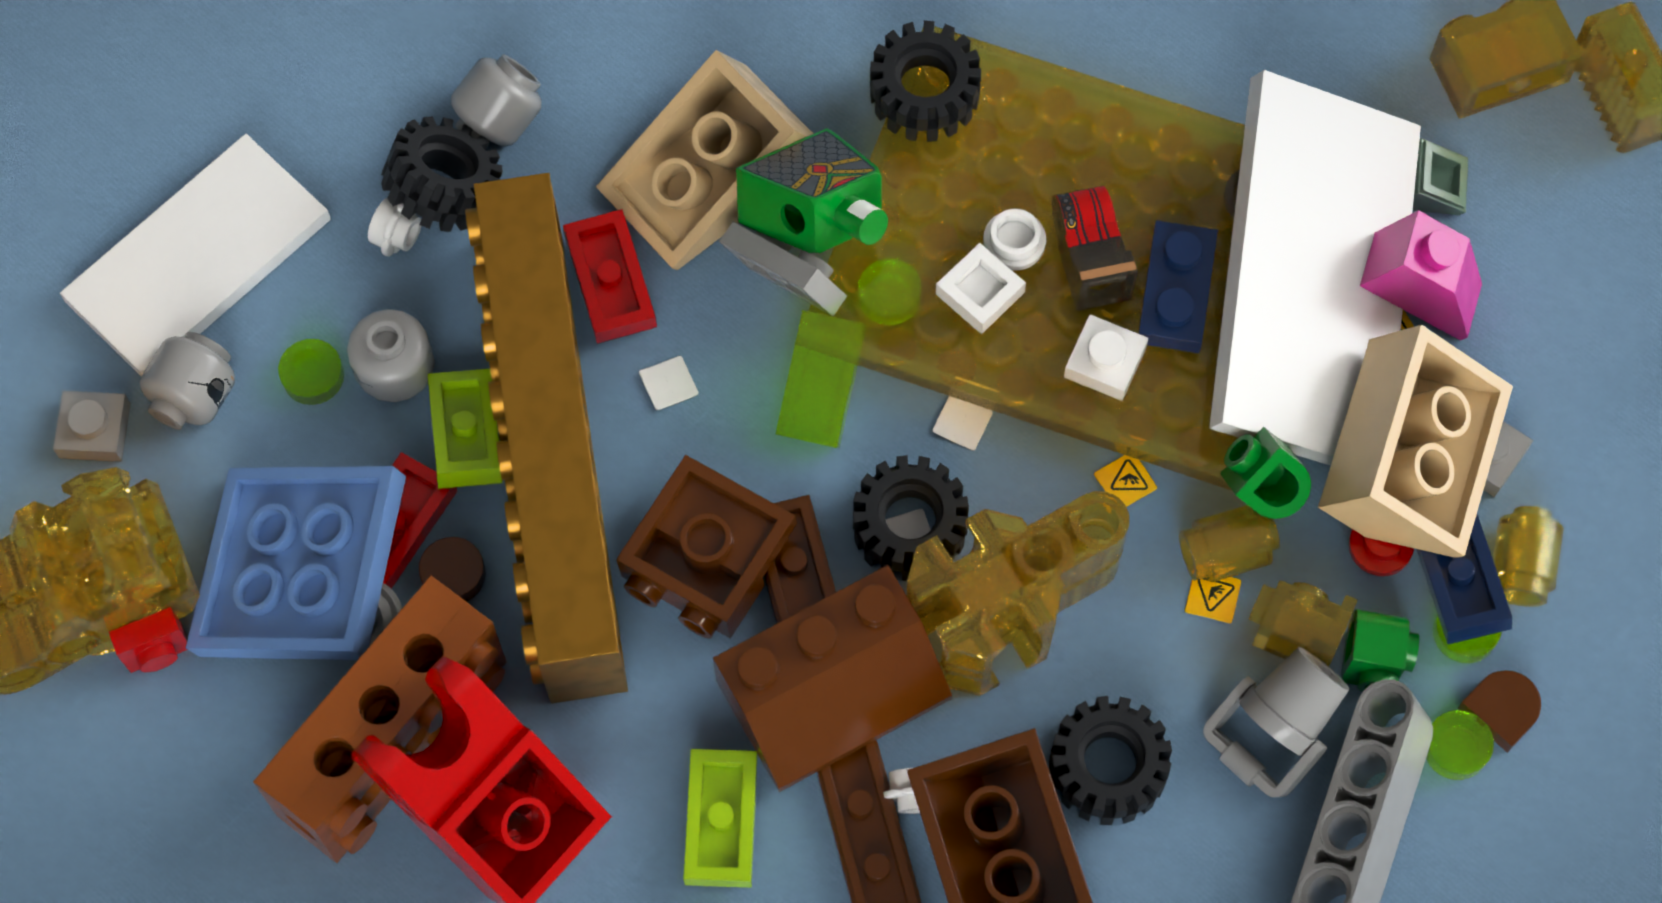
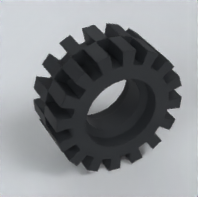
(931, 50)
(444, 149)
(902, 482)
(1117, 722)

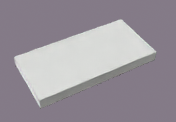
(196, 253)

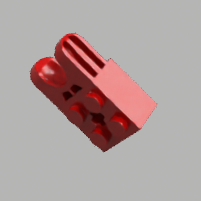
(487, 791)

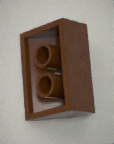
(832, 678)
(999, 825)

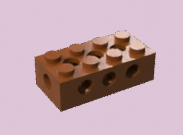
(384, 694)

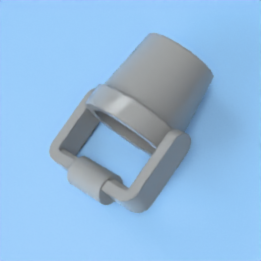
(1291, 708)

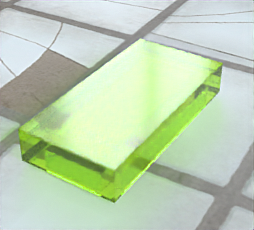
(821, 379)

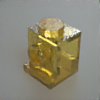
(1300, 618)

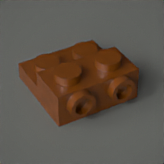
(704, 548)

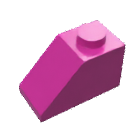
(1425, 272)

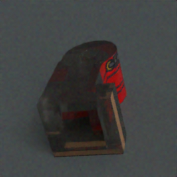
(1092, 248)

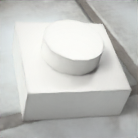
(980, 288)
(1106, 357)

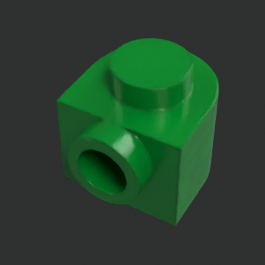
(1266, 475)
(1377, 648)

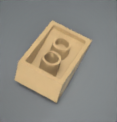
(682, 169)

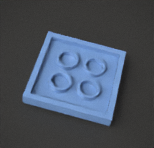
(297, 562)

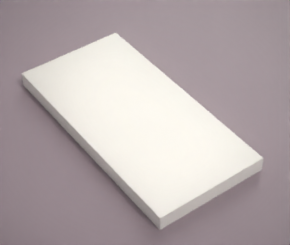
(1306, 210)

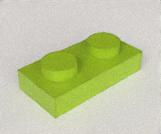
(463, 428)
(720, 818)

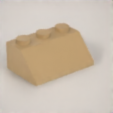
(1416, 443)

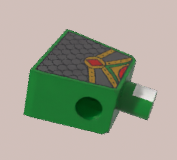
(813, 194)

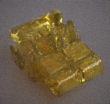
(84, 572)
(1014, 583)

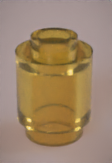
(1228, 544)
(1528, 555)

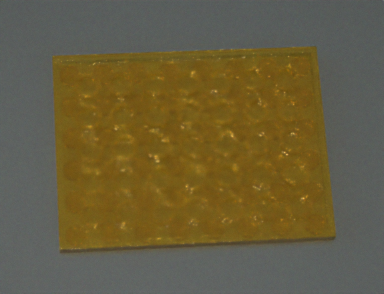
(1033, 138)

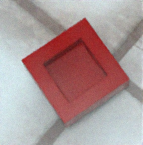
(150, 641)

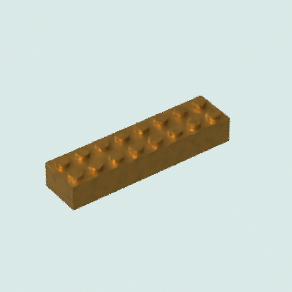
(544, 441)

